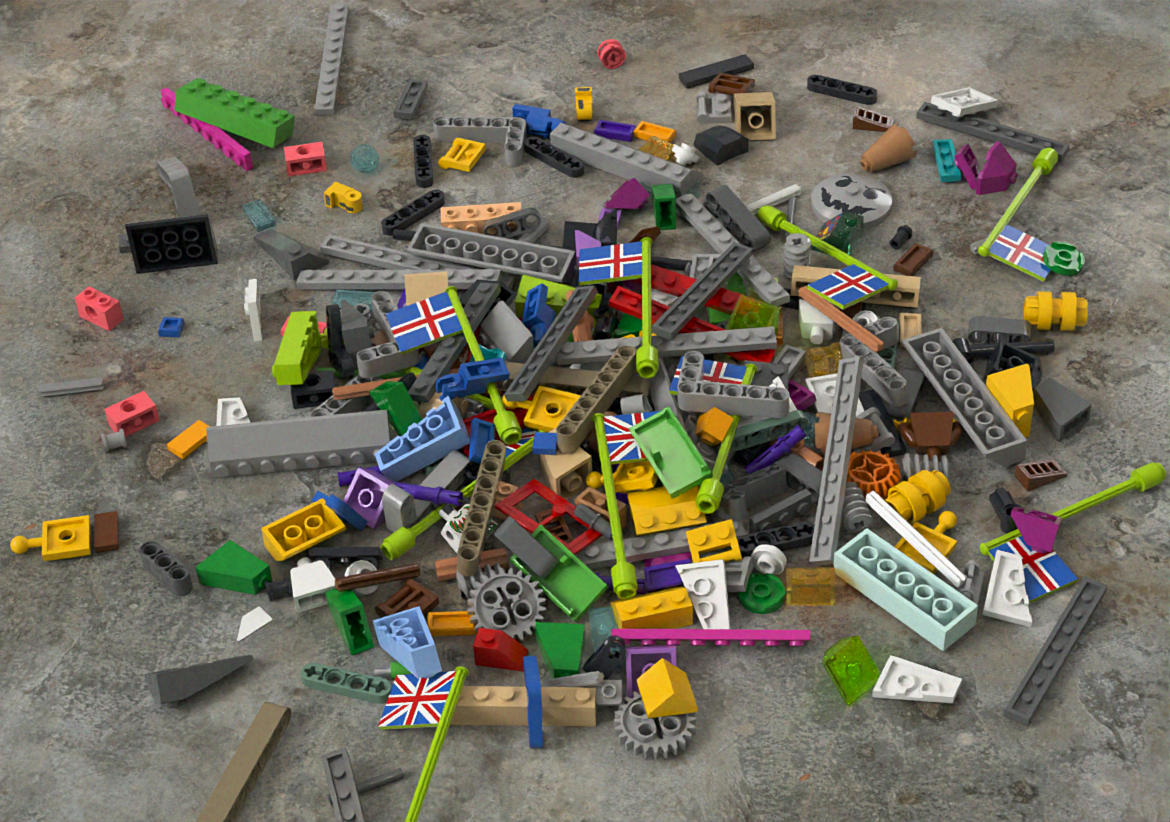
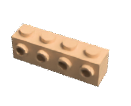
(473, 217)

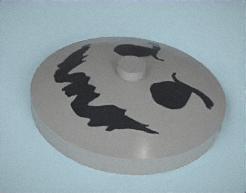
(854, 195)

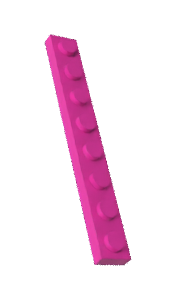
(211, 133)
(721, 637)

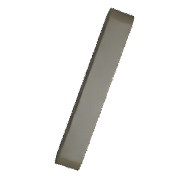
(574, 380)
(596, 399)
(481, 508)
(247, 764)

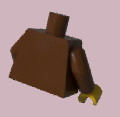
(930, 432)

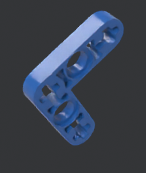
(342, 510)
(534, 701)

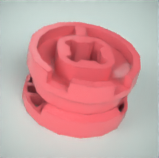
(612, 54)

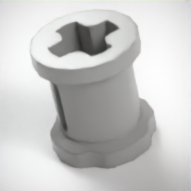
(114, 440)

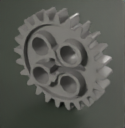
(527, 599)
(640, 733)

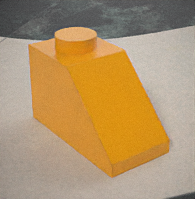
(713, 426)

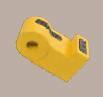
(584, 103)
(343, 197)

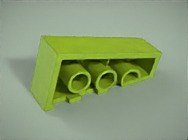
(555, 296)
(298, 349)

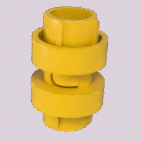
(1066, 311)
(919, 495)

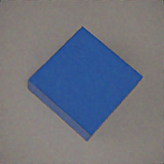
(171, 327)
(545, 443)

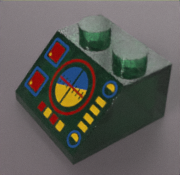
(842, 232)

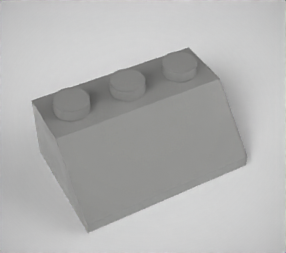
(506, 332)

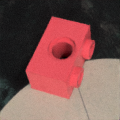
(305, 159)
(99, 308)
(132, 414)

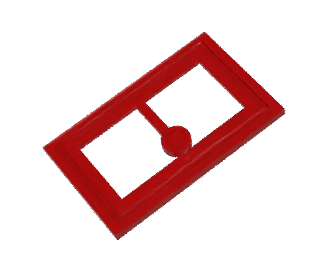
(560, 508)

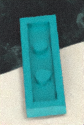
(944, 156)

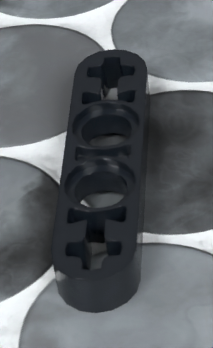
(860, 93)
(420, 161)
(571, 166)
(431, 201)
(800, 534)

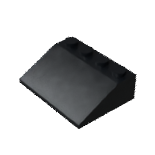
(172, 243)

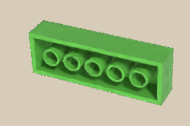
(234, 112)

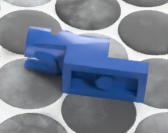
(537, 120)
(537, 314)
(472, 378)

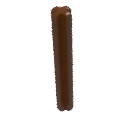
(377, 577)

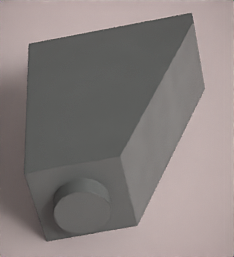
(1060, 408)

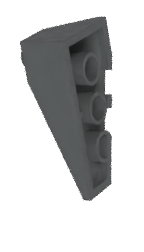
(290, 253)
(355, 330)
(180, 683)

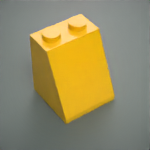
(1015, 395)

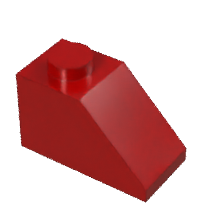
(498, 650)

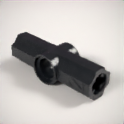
(606, 319)

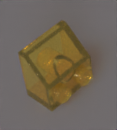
(810, 585)

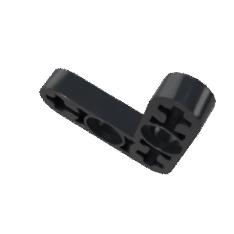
(338, 357)

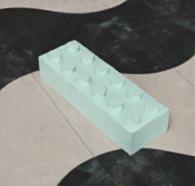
(905, 589)

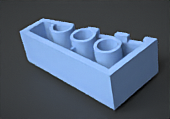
(424, 443)
(409, 642)

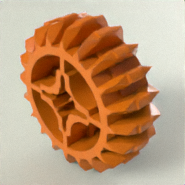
(873, 472)

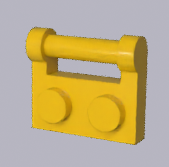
(466, 158)
(714, 538)

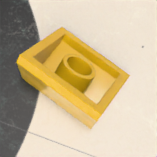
(666, 691)

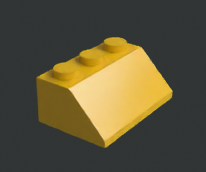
(657, 512)
(301, 530)
(654, 610)

